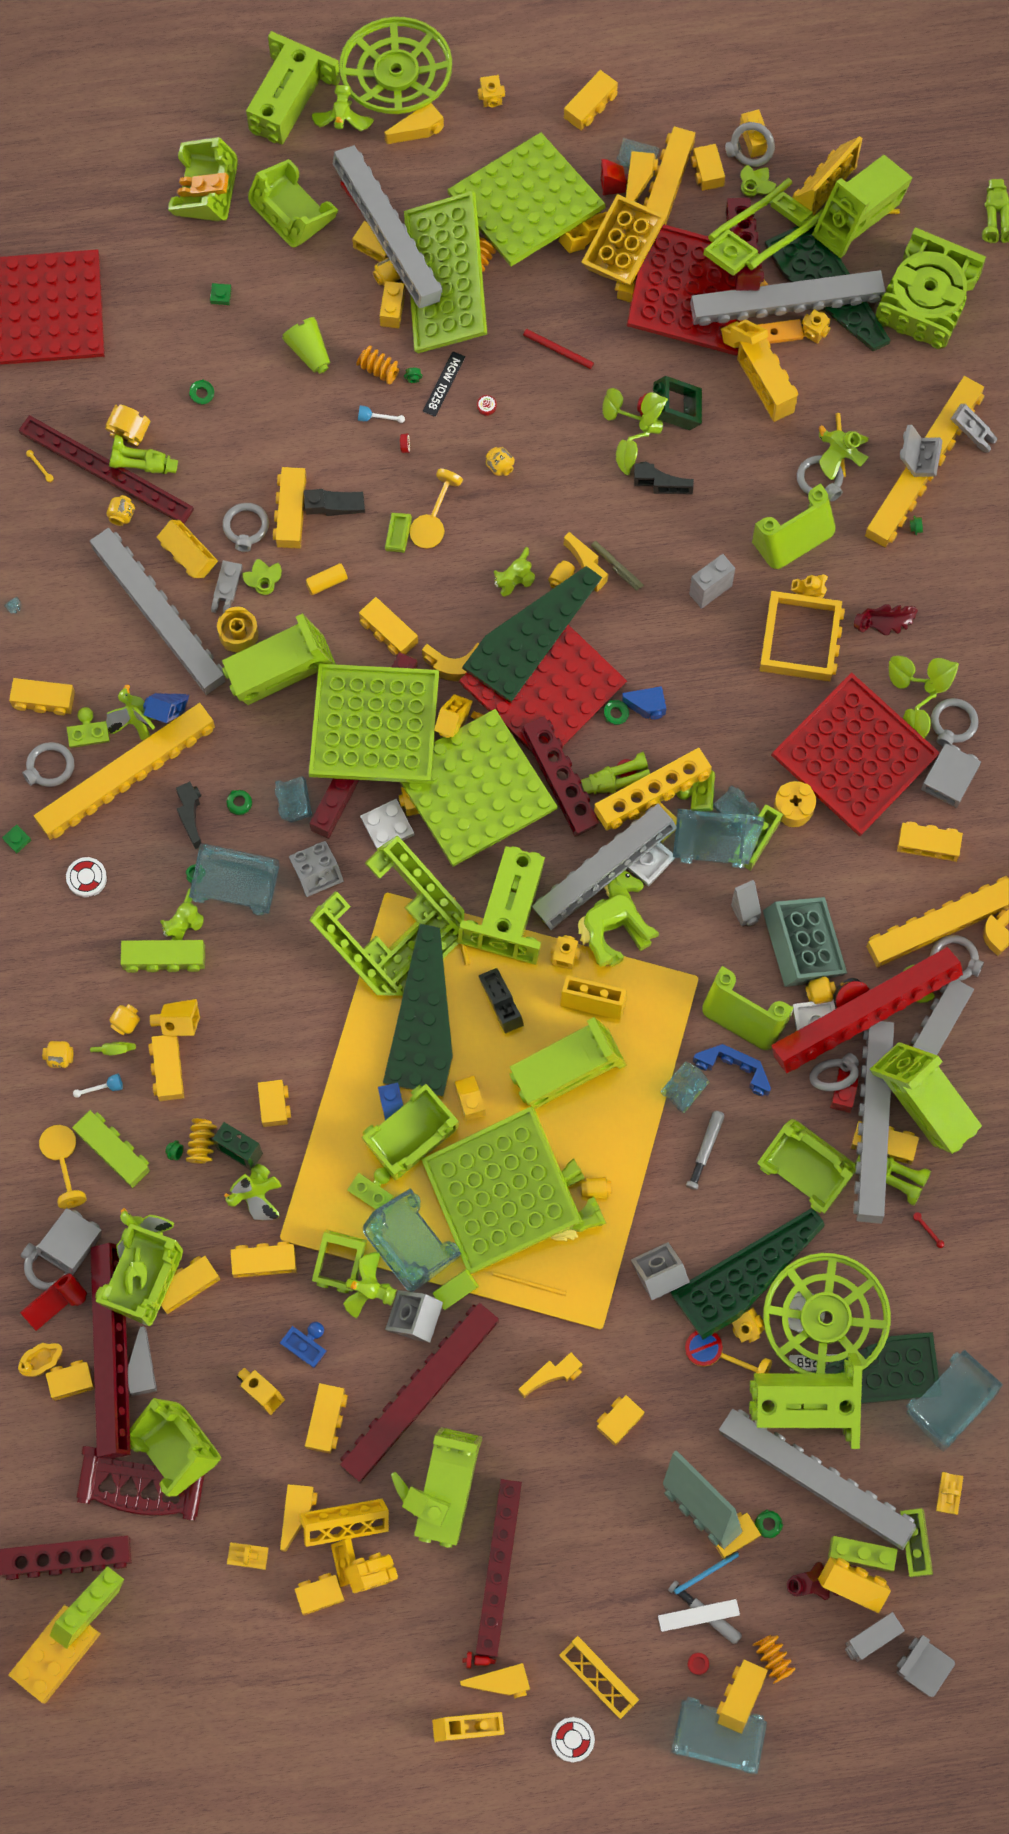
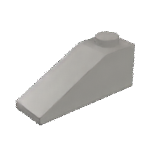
(746, 904)
(140, 1368)

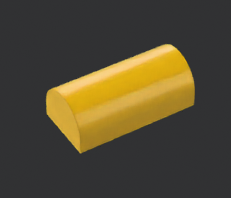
(326, 579)

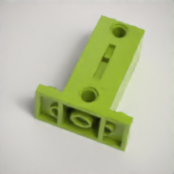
(288, 87)
(860, 203)
(277, 661)
(508, 909)
(566, 1064)
(927, 1096)
(810, 1400)
(449, 1480)

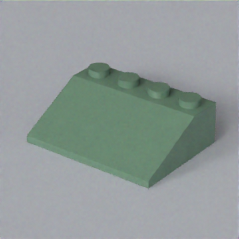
(804, 940)
(701, 1501)

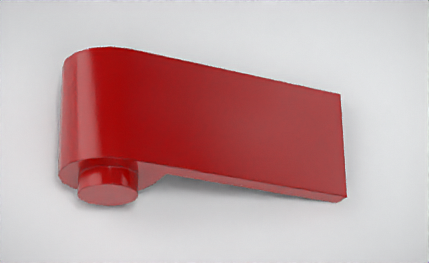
(55, 1298)

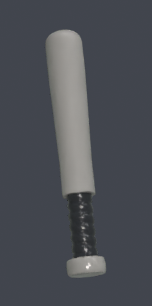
(709, 1139)
(721, 1625)

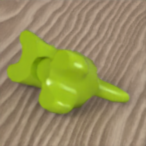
(517, 573)
(184, 918)

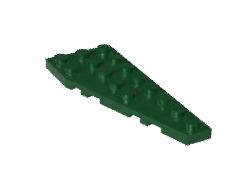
(422, 1034)

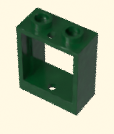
(692, 402)
(243, 1150)

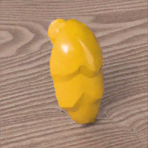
(39, 1359)

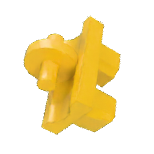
(811, 586)
(949, 1493)
(247, 1556)

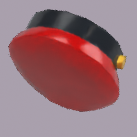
(848, 991)

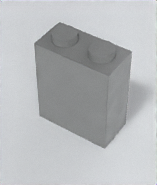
(712, 581)
(951, 775)
(69, 1241)
(874, 1637)

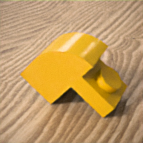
(995, 933)

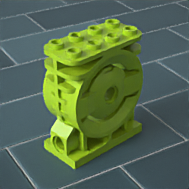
(934, 265)

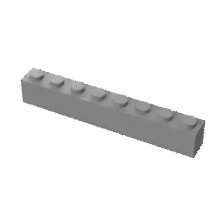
(604, 866)

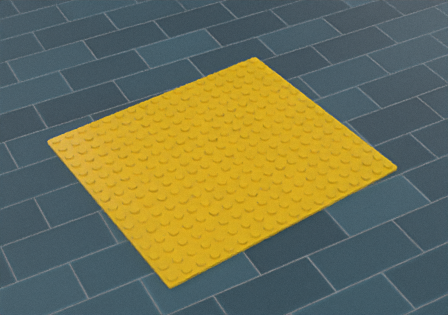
(600, 1124)

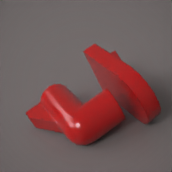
(478, 1660)

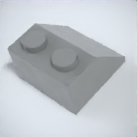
(660, 1271)
(414, 1315)

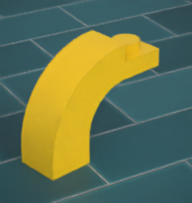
(448, 668)

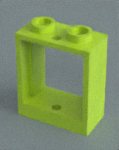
(344, 1240)

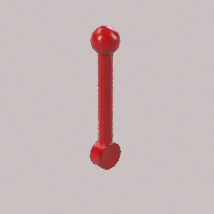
(917, 1217)

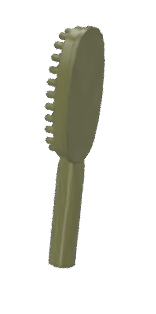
(618, 568)

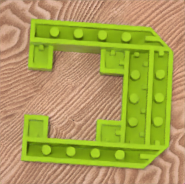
(383, 967)

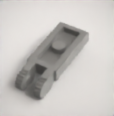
(973, 427)
(226, 585)

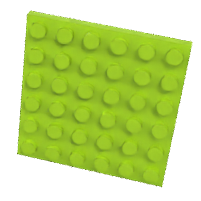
(529, 198)
(374, 723)
(479, 789)
(501, 1190)

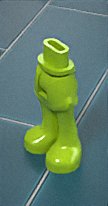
(997, 201)
(151, 460)
(605, 780)
(918, 1176)

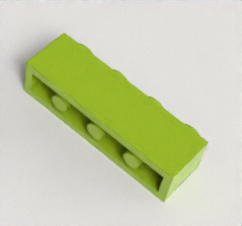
(163, 954)
(111, 1148)
(86, 1607)

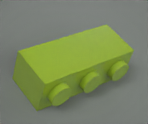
(771, 821)
(918, 1546)
(863, 1554)

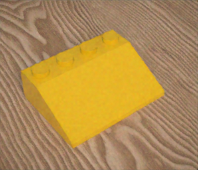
(820, 185)
(623, 240)

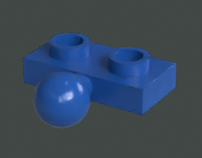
(303, 1345)

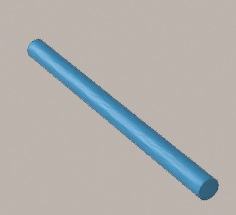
(689, 1583)

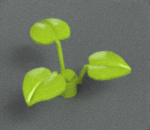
(649, 423)
(941, 677)

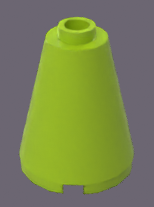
(308, 344)

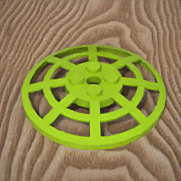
(396, 59)
(830, 1303)

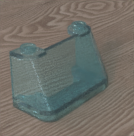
(716, 837)
(234, 878)
(408, 1241)
(954, 1400)
(704, 1739)

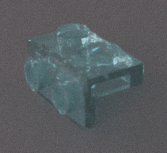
(630, 145)
(293, 799)
(734, 803)
(685, 1086)

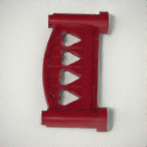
(96, 1470)

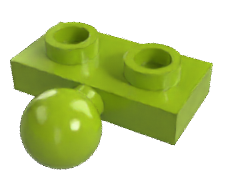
(89, 732)
(701, 793)
(370, 1191)

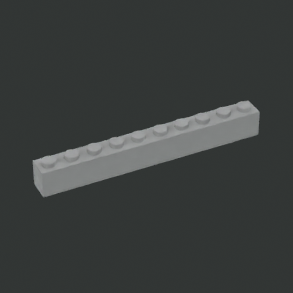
(387, 226)
(787, 297)
(157, 611)
(874, 1127)
(818, 1479)

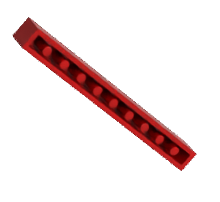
(867, 1010)

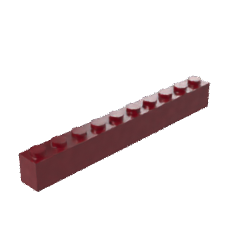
(341, 790)
(109, 1362)
(419, 1393)

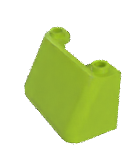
(200, 159)
(287, 204)
(789, 541)
(741, 1015)
(411, 1132)
(808, 1164)
(161, 1260)
(173, 1444)

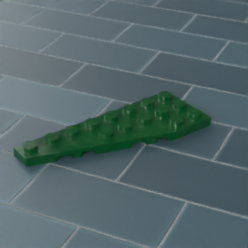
(810, 259)
(519, 645)
(736, 1283)
(901, 1370)

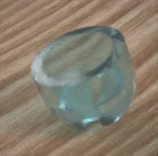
(13, 604)

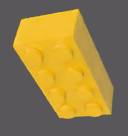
(768, 378)
(49, 1663)

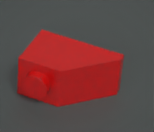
(613, 178)
(844, 1098)

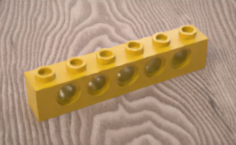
(640, 789)

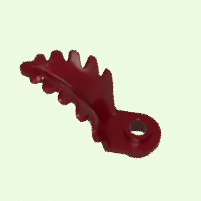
(886, 619)
(809, 1583)

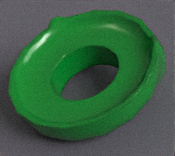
(201, 384)
(621, 706)
(239, 810)
(769, 1533)

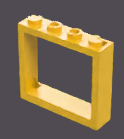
(799, 670)

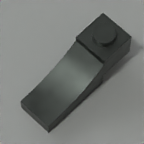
(647, 475)
(333, 503)
(190, 800)
(501, 1000)

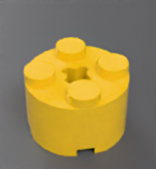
(128, 424)
(229, 623)
(801, 795)

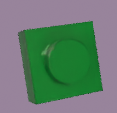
(220, 294)
(16, 839)

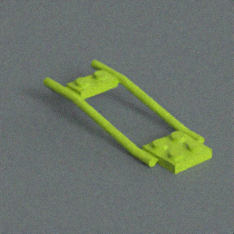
(734, 253)

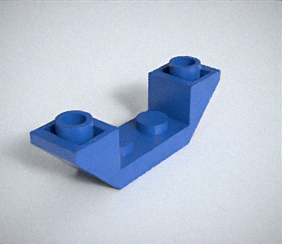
(707, 1058)

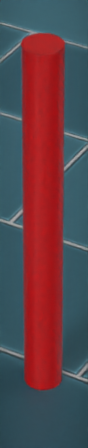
(559, 349)

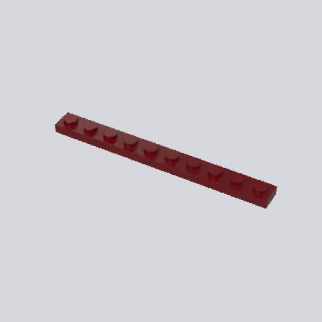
(99, 467)

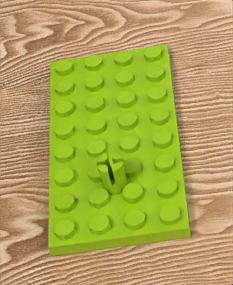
(450, 245)

